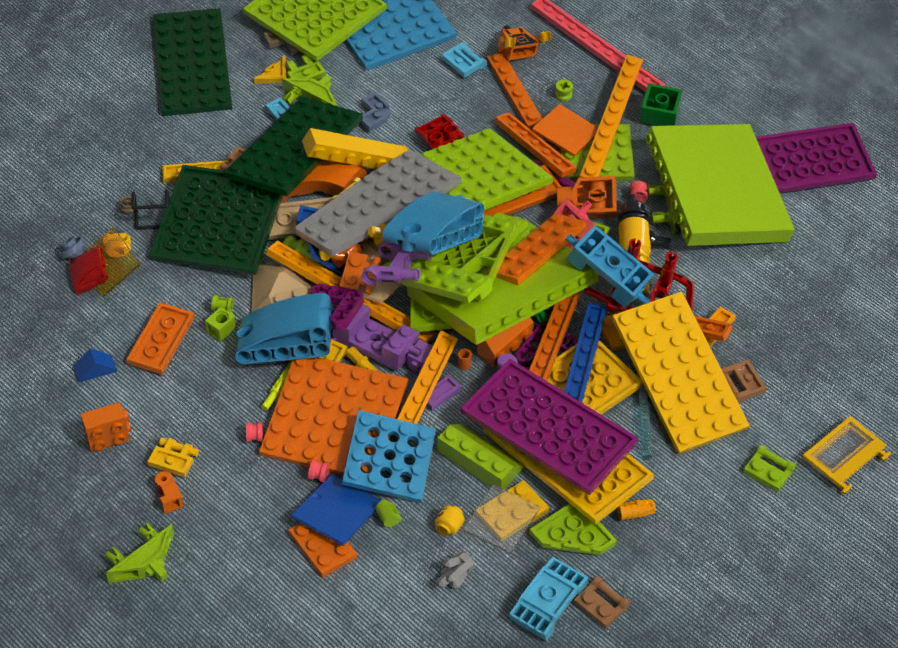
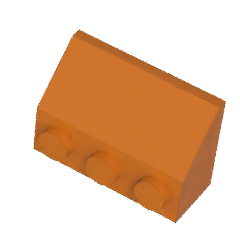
(505, 342)

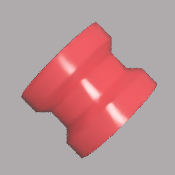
(639, 189)
(254, 432)
(318, 471)

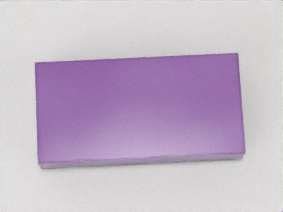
(443, 391)

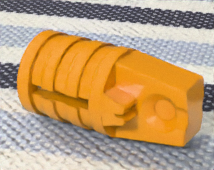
(635, 509)

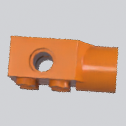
(597, 190)

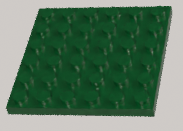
(215, 222)

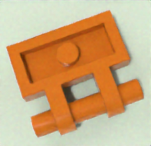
(353, 269)

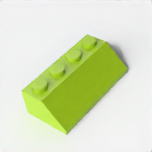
(478, 456)

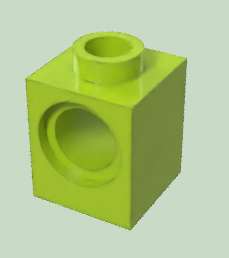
(220, 324)

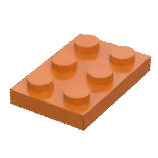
(321, 551)

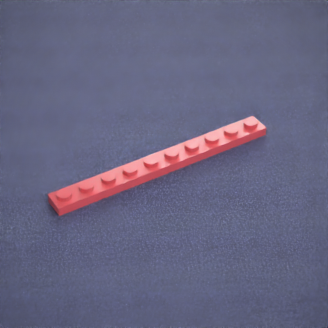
(589, 40)

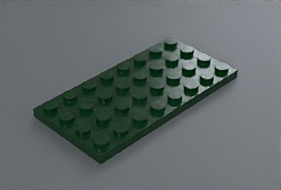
(192, 62)
(278, 156)

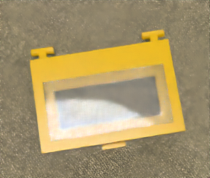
(845, 452)

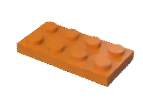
(160, 338)

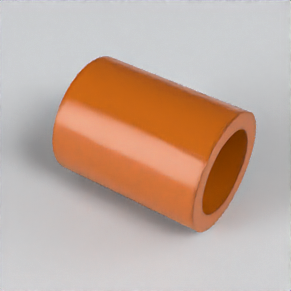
(464, 359)

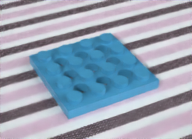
(397, 467)

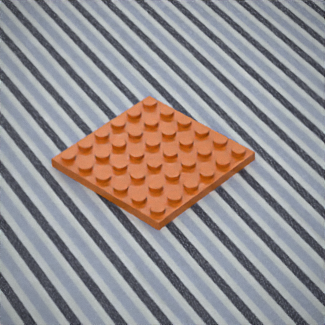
(321, 408)

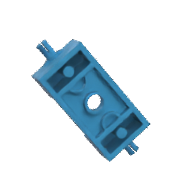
(627, 277)

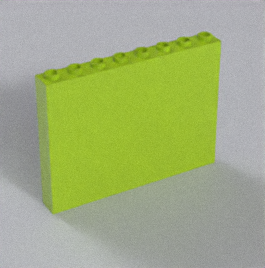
(719, 184)
(509, 302)

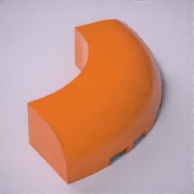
(328, 177)

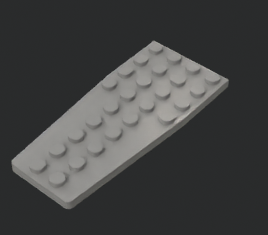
(374, 201)

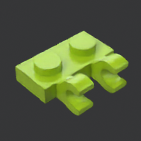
(308, 70)

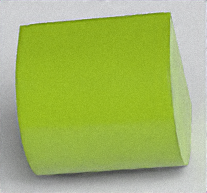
(388, 513)

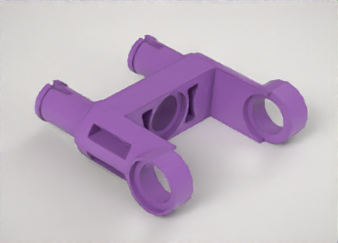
(399, 267)

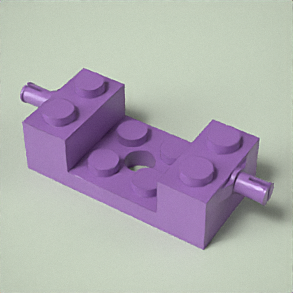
(392, 345)

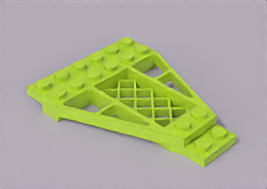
(455, 269)

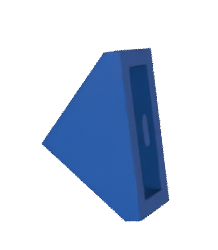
(93, 365)

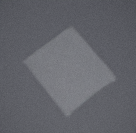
(501, 519)

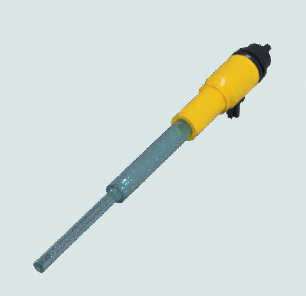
(634, 223)

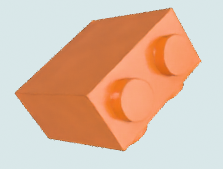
(106, 426)

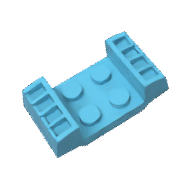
(548, 598)

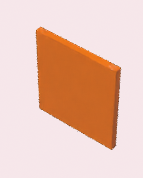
(566, 130)

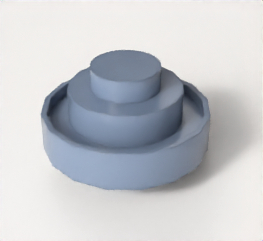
(71, 248)

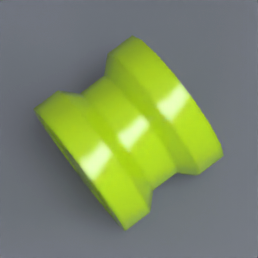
(564, 90)

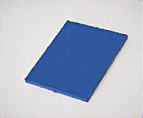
(336, 510)

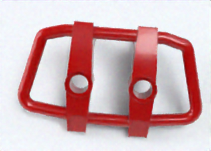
(662, 287)

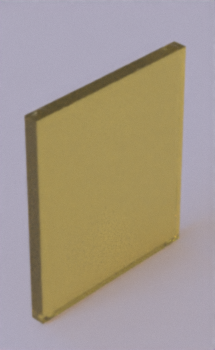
(119, 260)

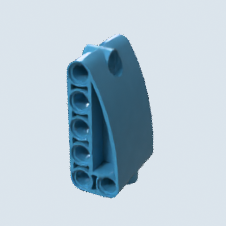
(435, 223)
(286, 330)

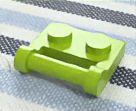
(767, 473)

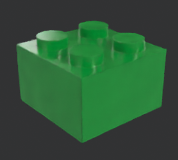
(660, 105)

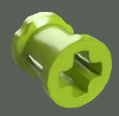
(225, 303)

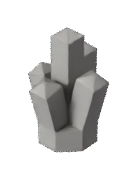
(455, 570)

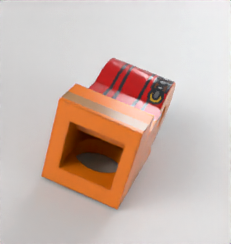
(168, 489)

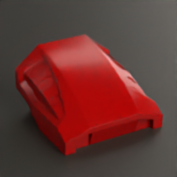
(439, 132)
(88, 270)

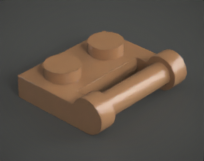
(747, 378)
(599, 608)

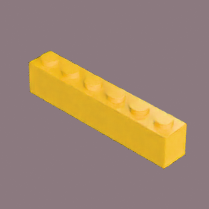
(349, 149)

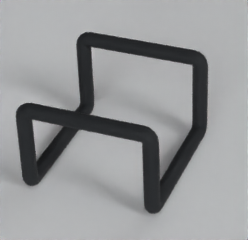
(134, 206)

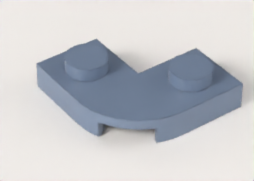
(378, 111)

